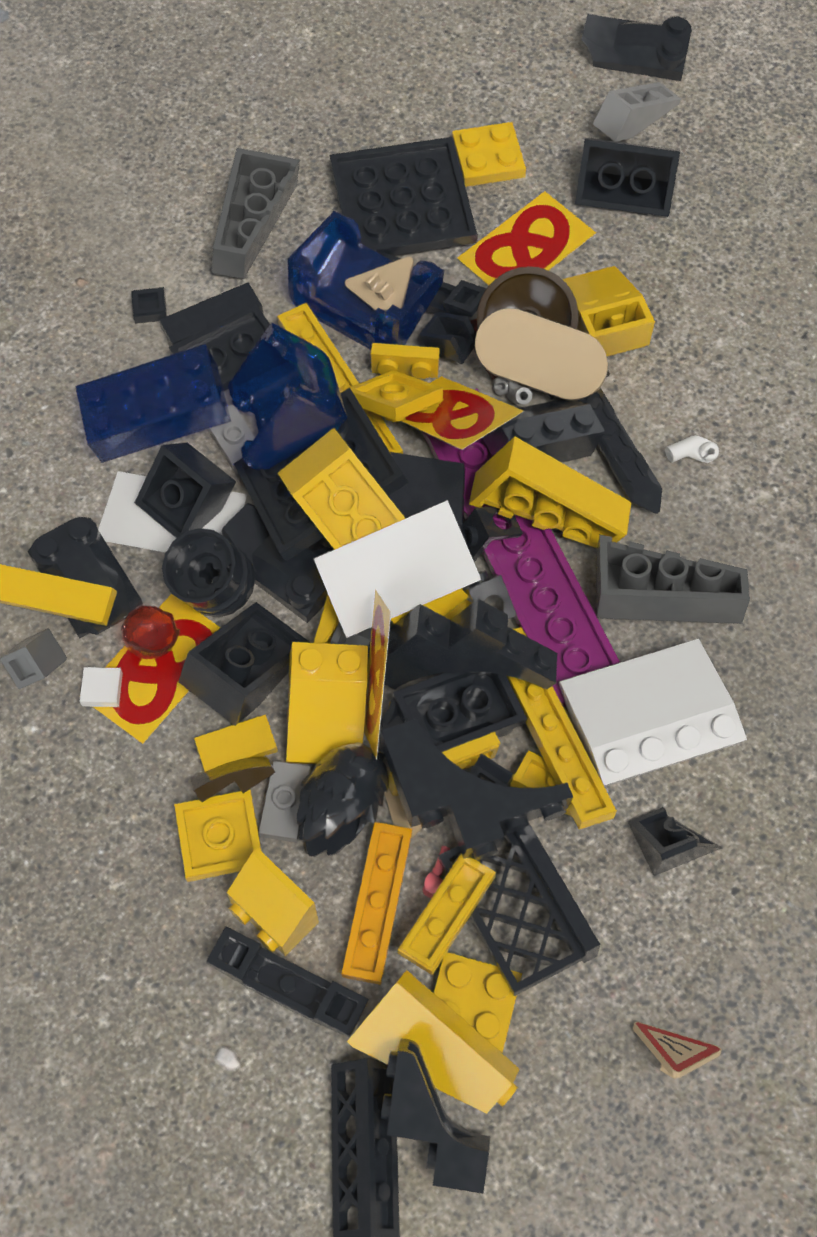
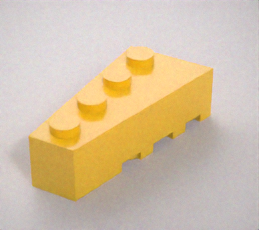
(549, 493)

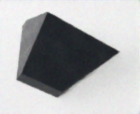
(668, 842)

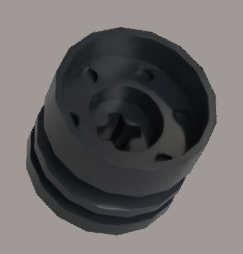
(196, 560)

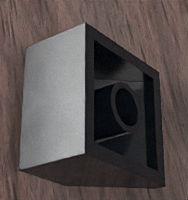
(183, 489)

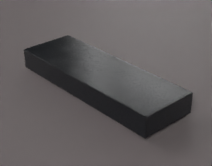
(208, 313)

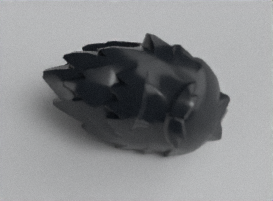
(341, 798)

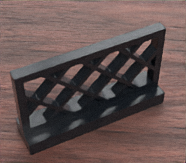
(552, 894)

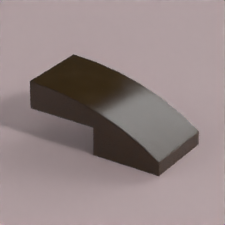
(243, 772)

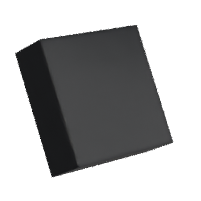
(149, 305)

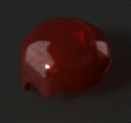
(149, 632)

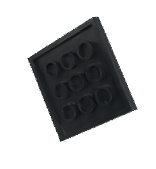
(405, 196)
(283, 516)

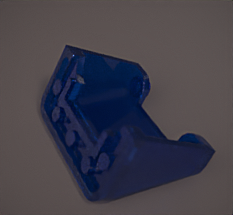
(331, 257)
(290, 393)

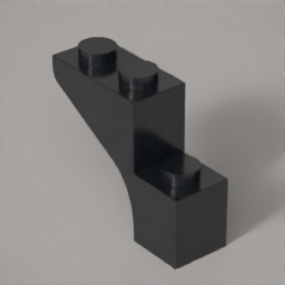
(417, 1114)

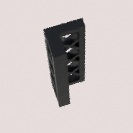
(375, 1153)

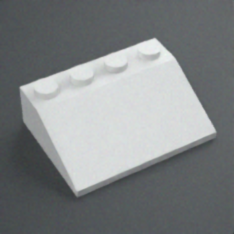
(652, 712)

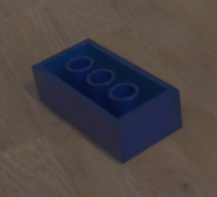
(152, 403)

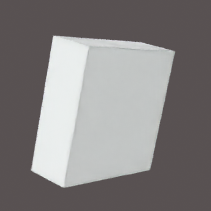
(101, 687)

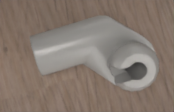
(515, 392)

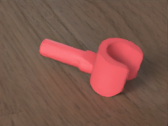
(433, 879)

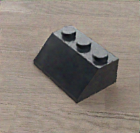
(627, 177)
(555, 427)

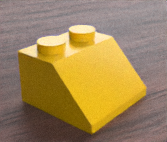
(271, 904)

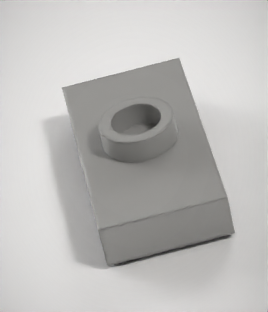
(232, 436)
(282, 802)

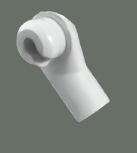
(693, 447)

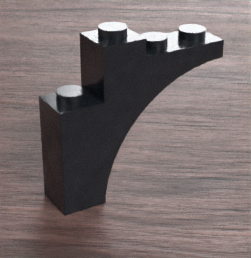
(471, 641)
(476, 808)

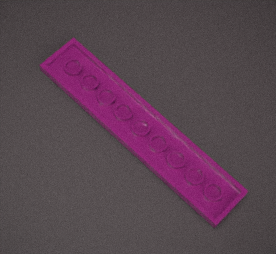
(538, 581)

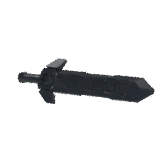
(624, 458)

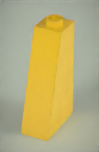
(453, 1051)

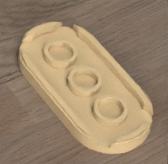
(541, 354)

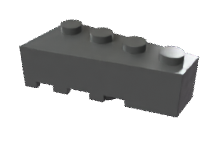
(252, 204)
(666, 587)

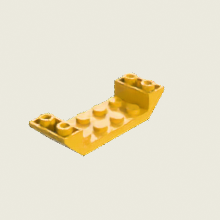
(347, 501)

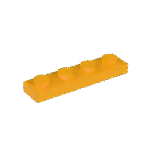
(377, 903)

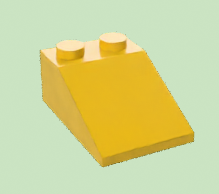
(325, 699)

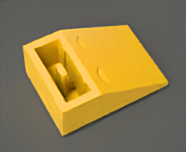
(612, 310)

